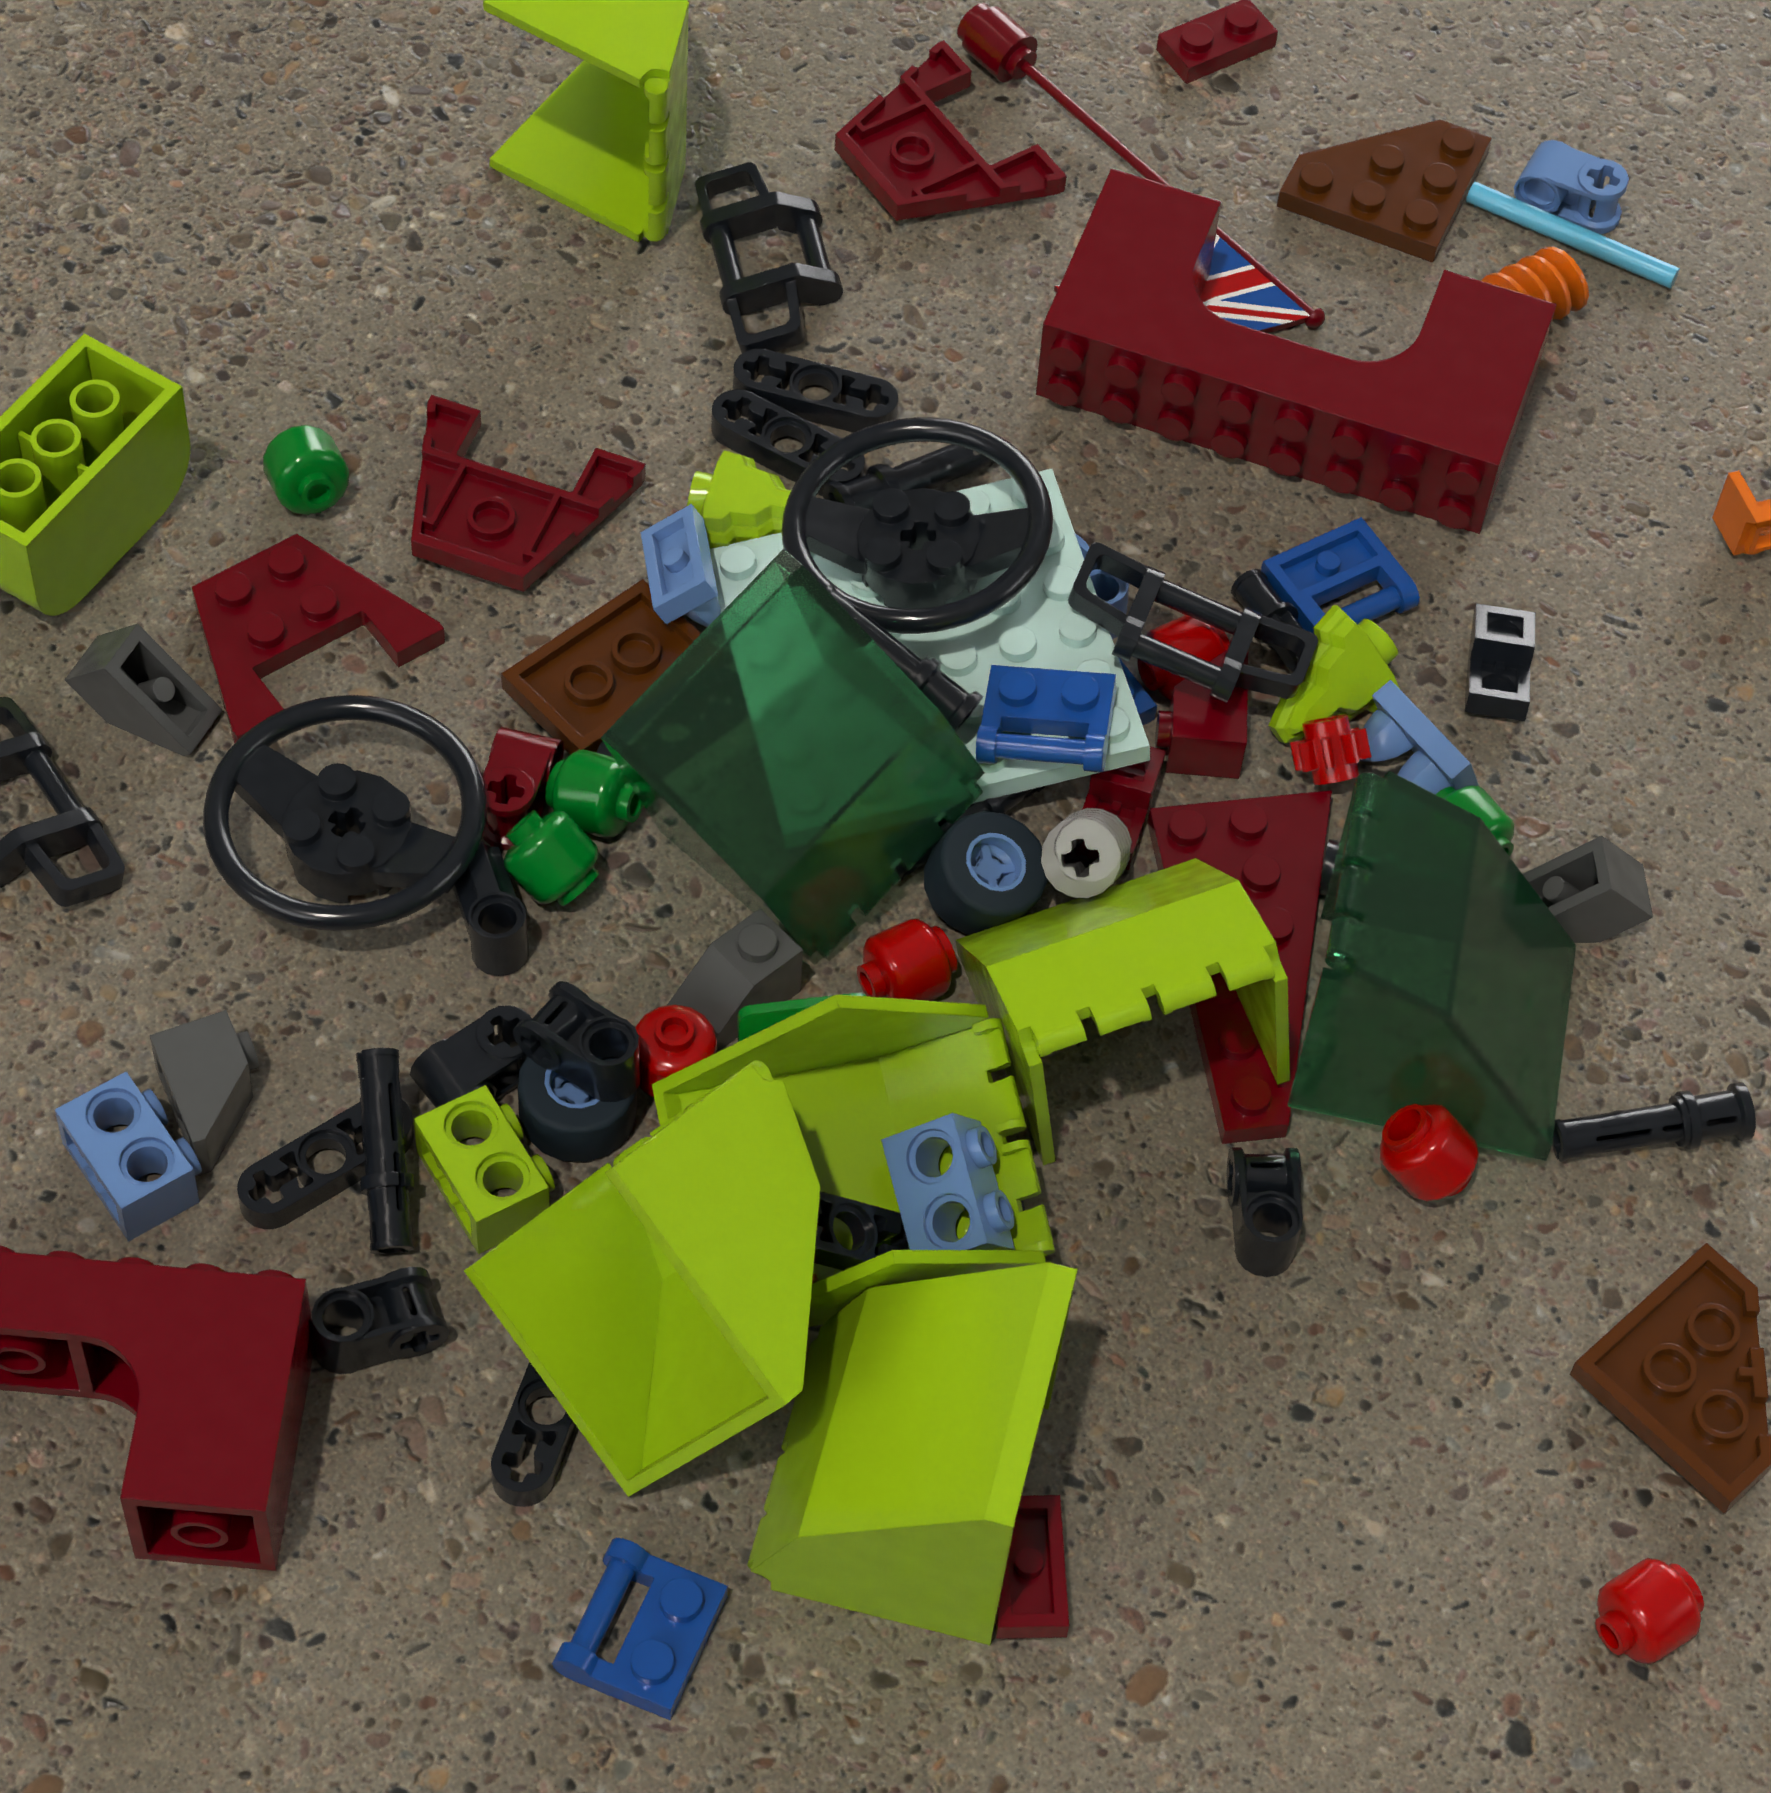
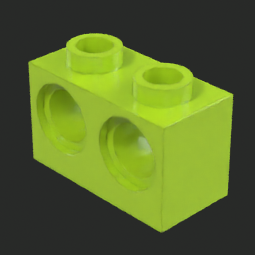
(472, 1172)

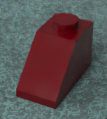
(1203, 732)

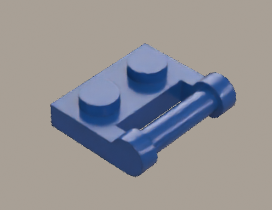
(1337, 565)
(1047, 705)
(662, 1640)

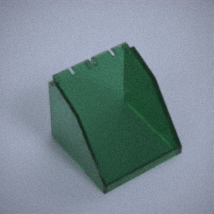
(794, 758)
(1439, 976)

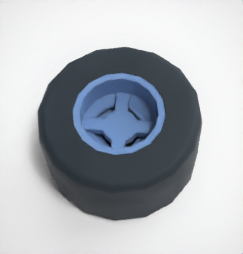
(984, 872)
(568, 1120)

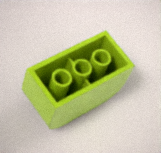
(85, 471)

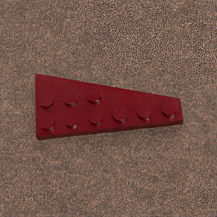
(1278, 858)

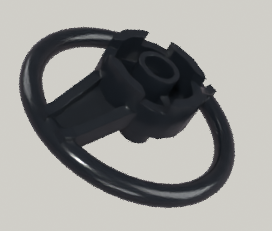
(924, 541)
(344, 826)

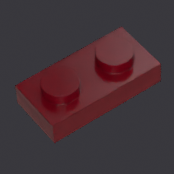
(1216, 40)
(1034, 1580)

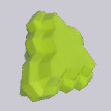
(738, 500)
(1341, 677)

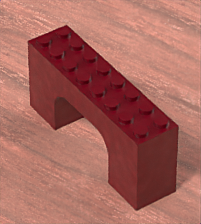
(1399, 430)
(203, 1364)

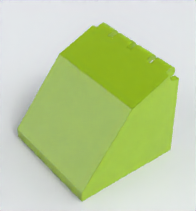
(617, 124)
(1111, 954)
(872, 1071)
(673, 1284)
(916, 1447)

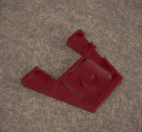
(922, 162)
(500, 521)
(287, 607)

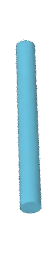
(1572, 235)

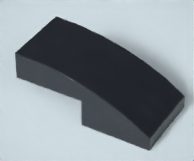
(1500, 662)

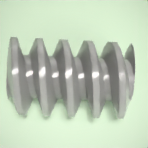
(1073, 873)

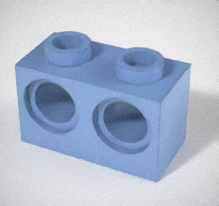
(118, 1159)
(934, 1201)

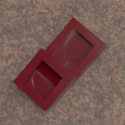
(1127, 795)

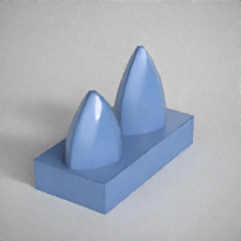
(681, 568)
(1401, 727)

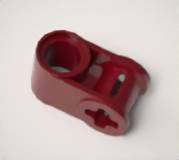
(516, 780)

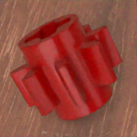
(1330, 749)

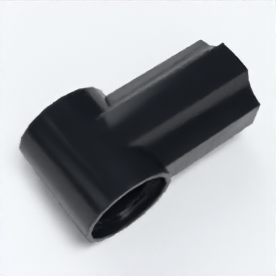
(491, 909)

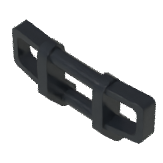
(789, 283)
(1240, 624)
(68, 830)

